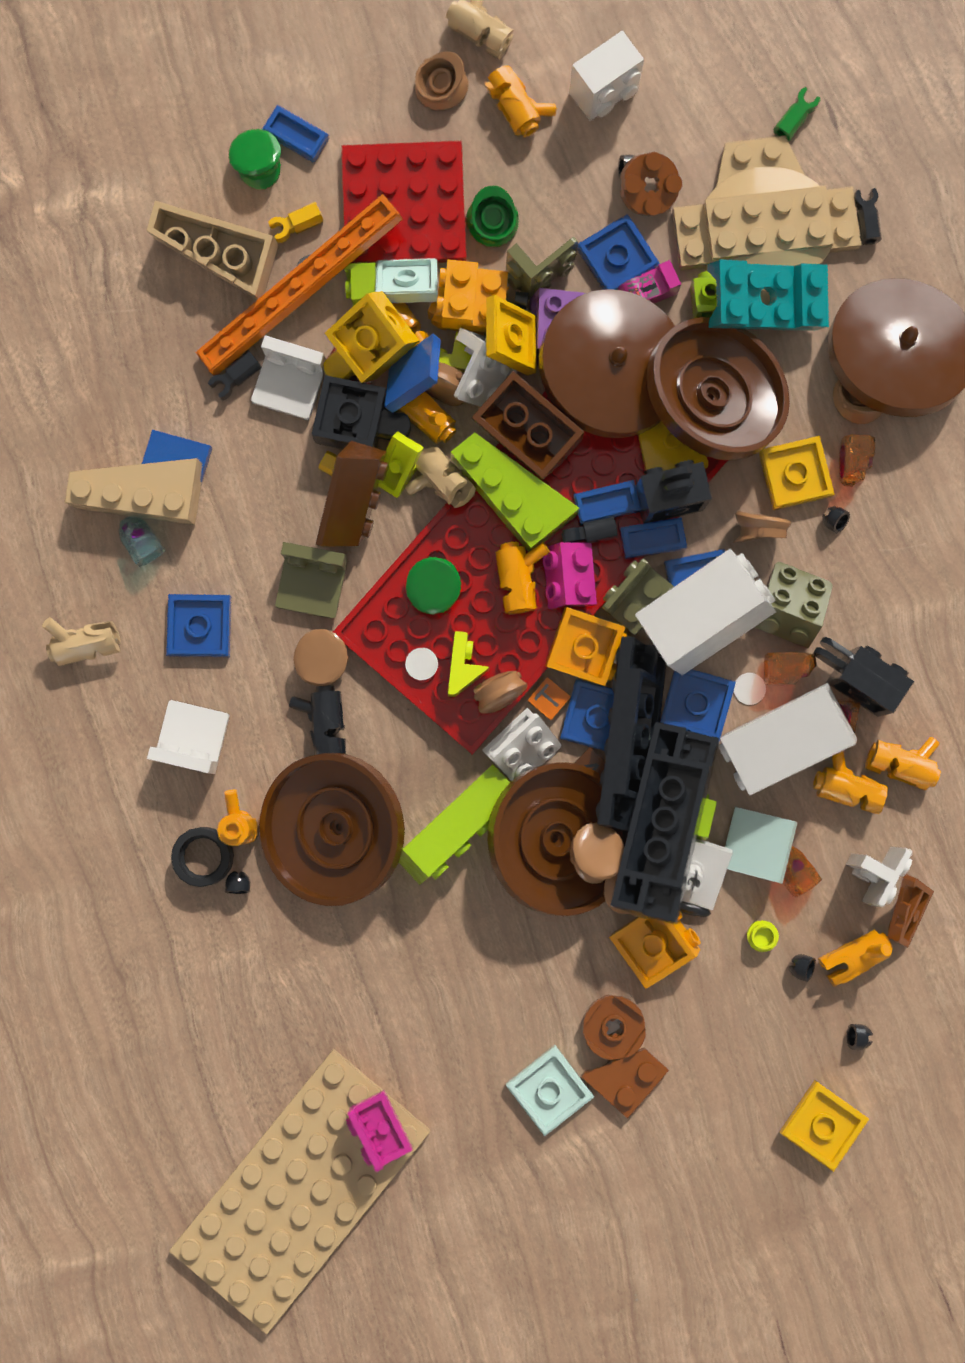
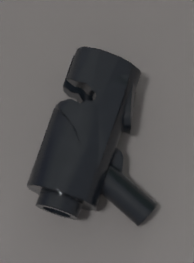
(326, 717)

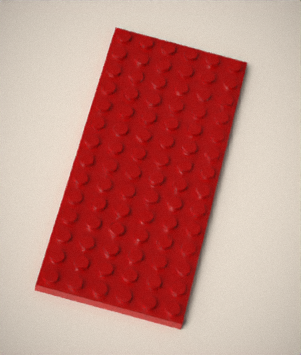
(388, 627)

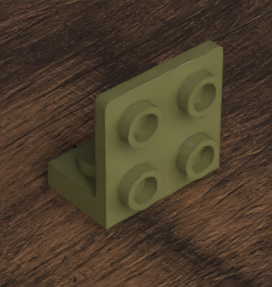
(311, 580)
(636, 592)

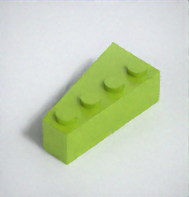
(516, 496)
(453, 828)

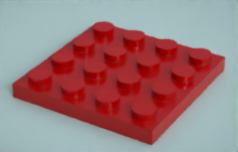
(422, 185)

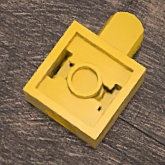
(368, 339)

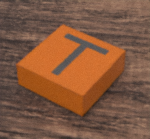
(548, 698)

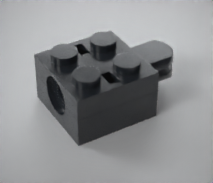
(355, 413)
(673, 491)
(865, 676)

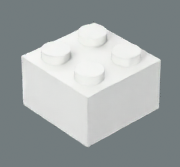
(606, 76)

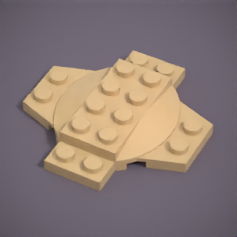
(765, 212)

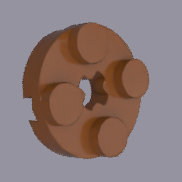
(667, 184)
(617, 1045)

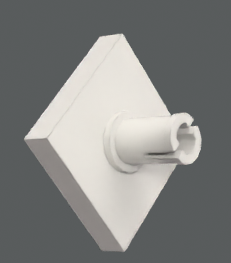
(706, 873)

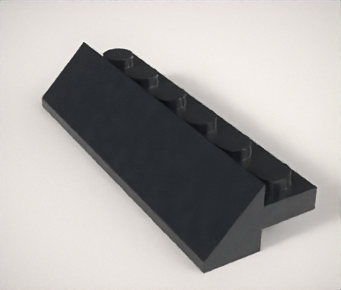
(631, 719)
(665, 823)

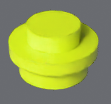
(762, 936)

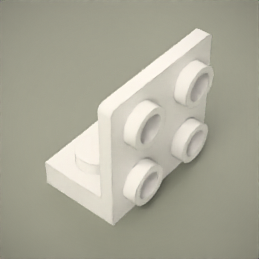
(482, 373)
(289, 378)
(191, 737)

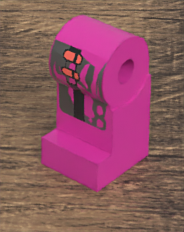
(655, 284)

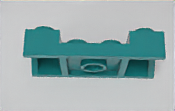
(795, 293)

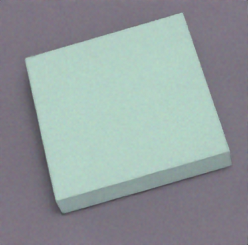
(408, 280)
(760, 844)
(549, 1090)

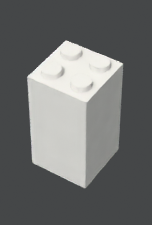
(707, 611)
(787, 739)

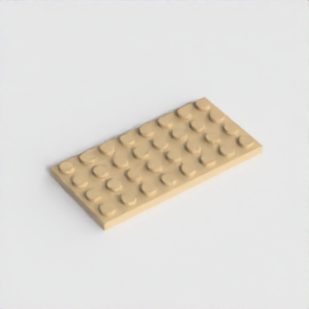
(291, 1197)

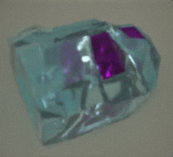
(140, 540)

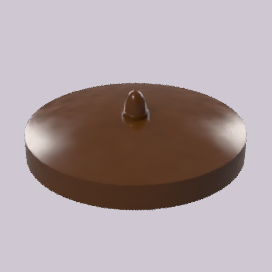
(899, 347)
(599, 359)
(717, 389)
(332, 829)
(534, 833)

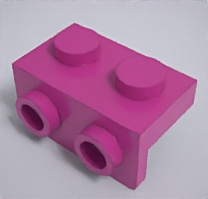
(569, 575)
(378, 1130)

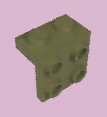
(529, 277)
(798, 604)

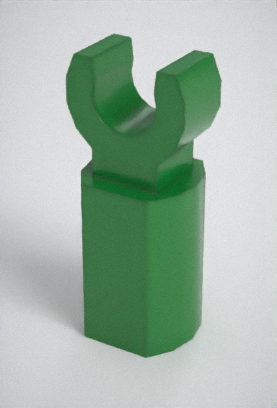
(795, 115)

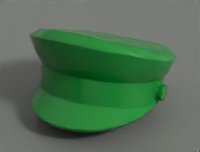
(256, 158)
(492, 217)
(433, 585)

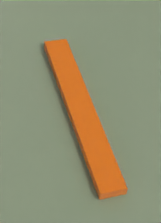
(299, 285)

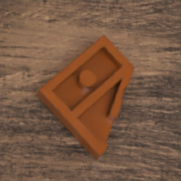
(909, 910)
(627, 1080)

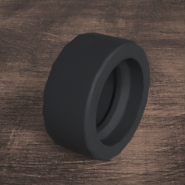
(183, 871)

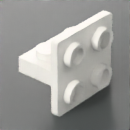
(522, 745)
(881, 875)

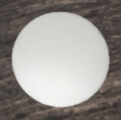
(421, 663)
(749, 688)

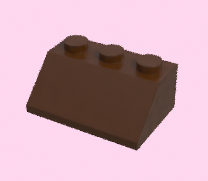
(528, 426)
(352, 495)

